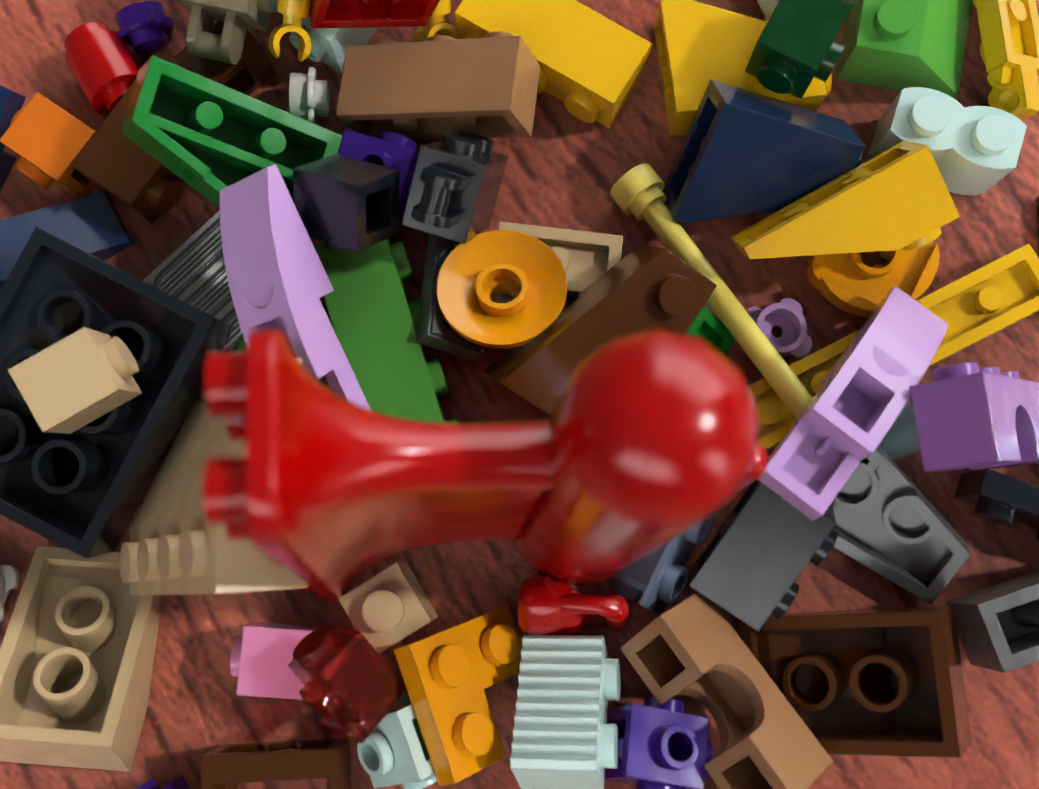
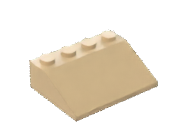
(170, 539)

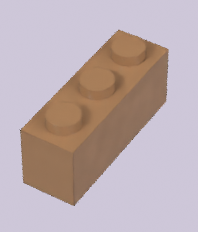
(440, 87)

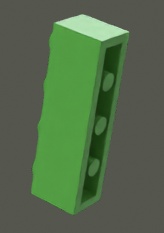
(381, 331)

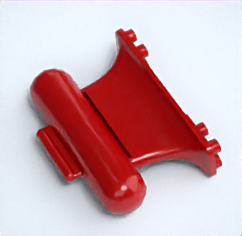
(633, 456)

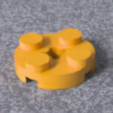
(860, 289)

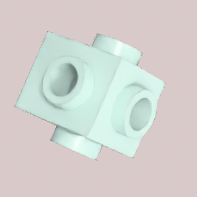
(397, 750)

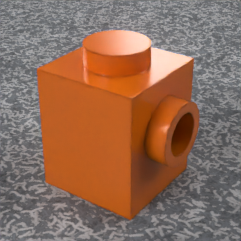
(48, 144)

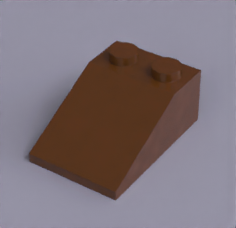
(870, 678)

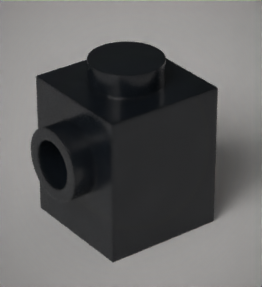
(347, 202)

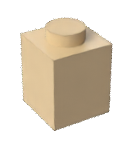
(77, 380)
(388, 607)

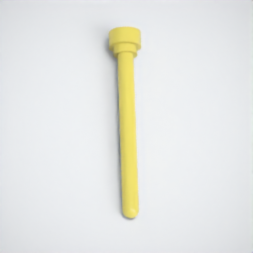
(642, 195)

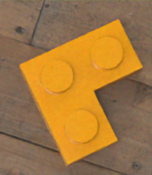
(447, 687)

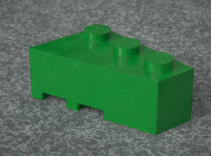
(214, 132)

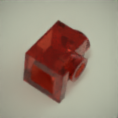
(345, 681)

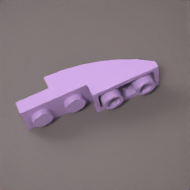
(280, 278)
(855, 404)

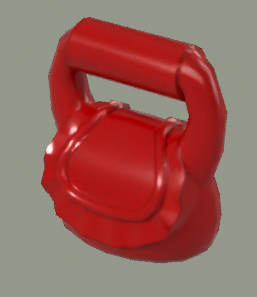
(556, 608)

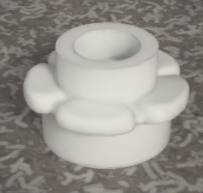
(309, 96)

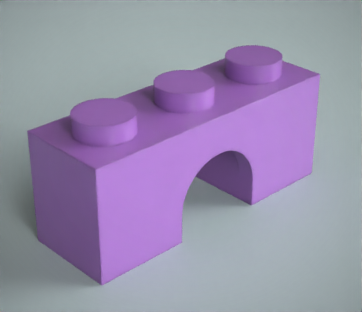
(976, 418)

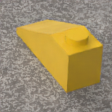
(876, 207)

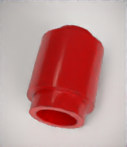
(100, 65)

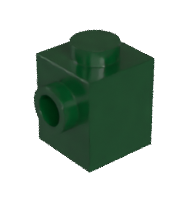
(798, 45)

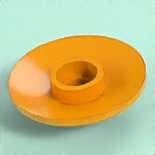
(495, 265)

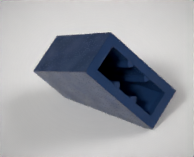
(755, 155)

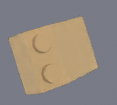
(76, 664)

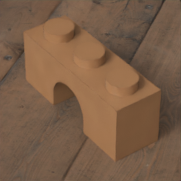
(703, 657)

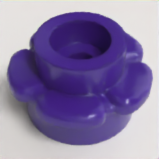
(144, 26)

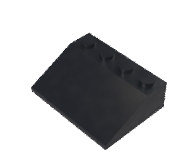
(90, 482)

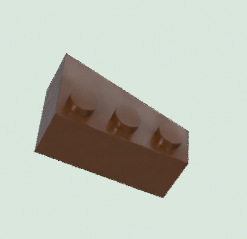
(636, 295)

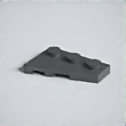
(896, 529)

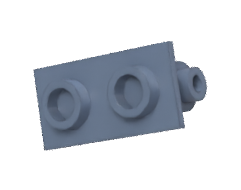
(662, 571)

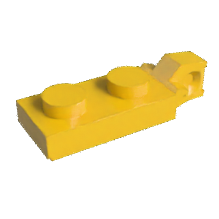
(1011, 54)

